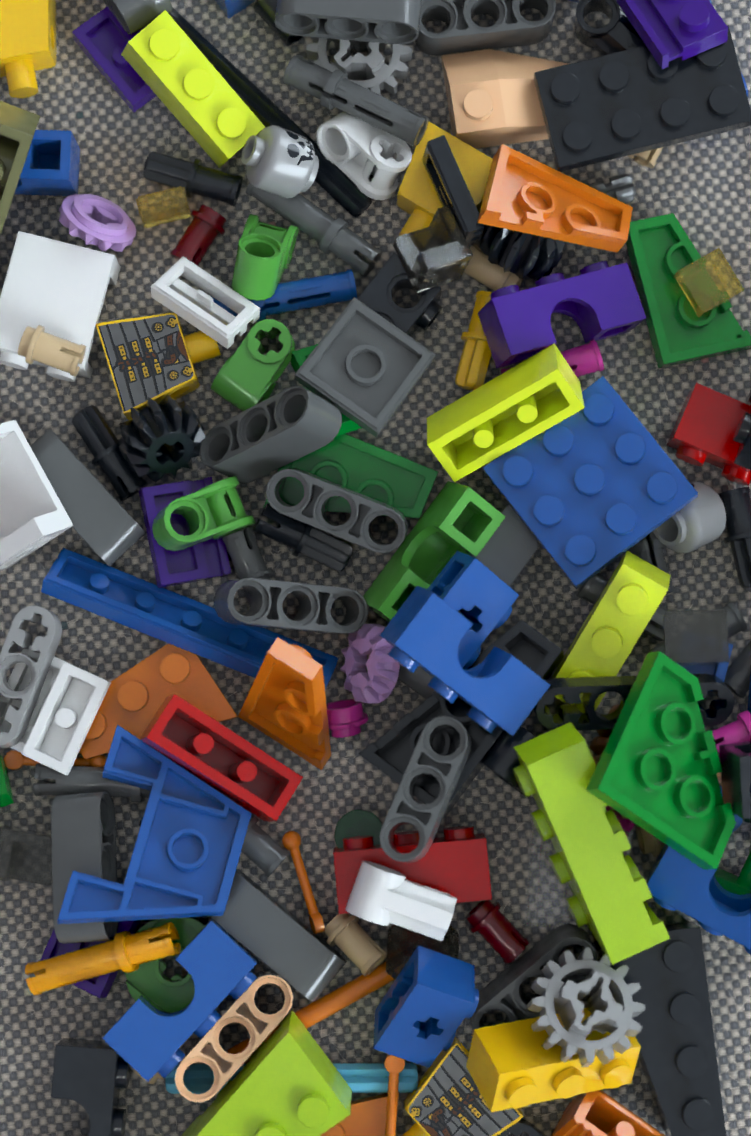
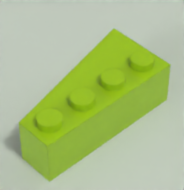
(587, 844)
(280, 1091)

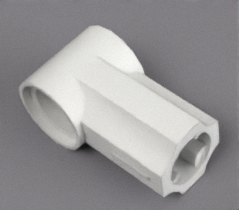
(387, 898)

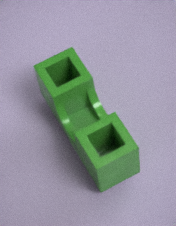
(452, 523)

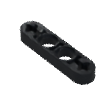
(592, 687)

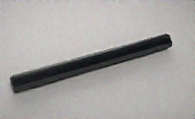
(328, 174)

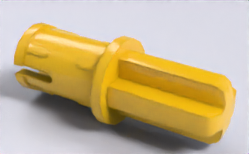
(476, 351)

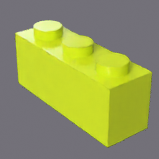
(191, 88)
(504, 413)
(615, 622)

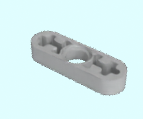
(46, 647)

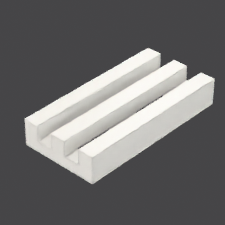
(199, 307)

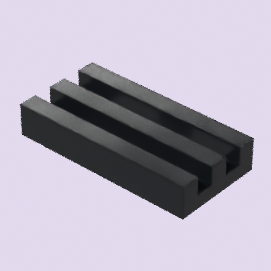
(452, 187)

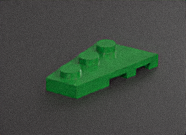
(677, 334)
(366, 471)

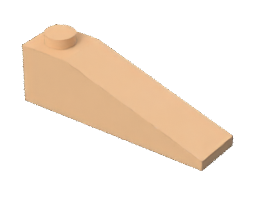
(494, 97)

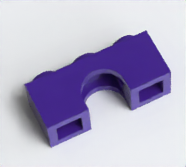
(598, 300)

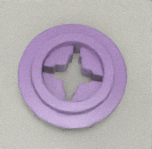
(97, 221)
(383, 671)

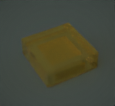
(163, 207)
(708, 282)

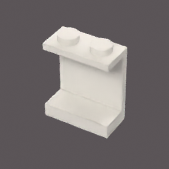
(54, 288)
(28, 502)

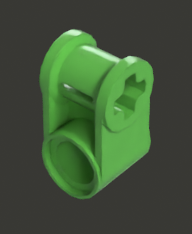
(262, 258)
(248, 374)
(210, 514)

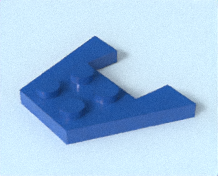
(182, 850)

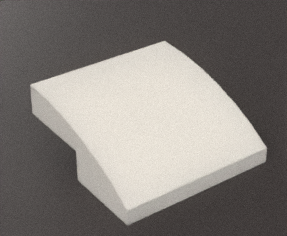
(60, 714)

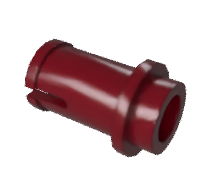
(199, 234)
(496, 930)

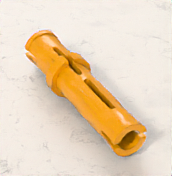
(122, 953)

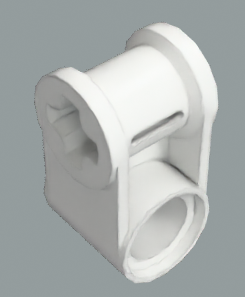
(362, 152)

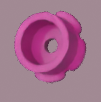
(345, 718)

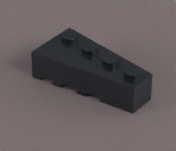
(395, 748)
(677, 1032)

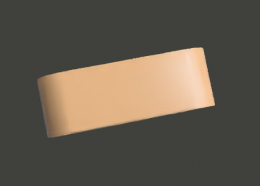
(247, 1015)

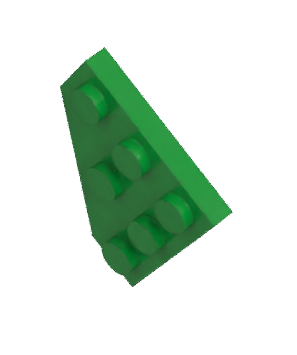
(665, 765)

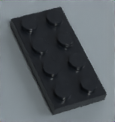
(633, 106)

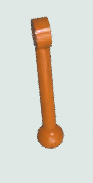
(15, 760)
(292, 841)
(394, 1066)

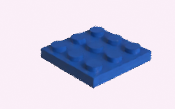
(591, 484)

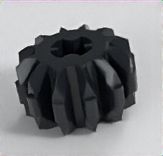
(521, 252)
(161, 438)

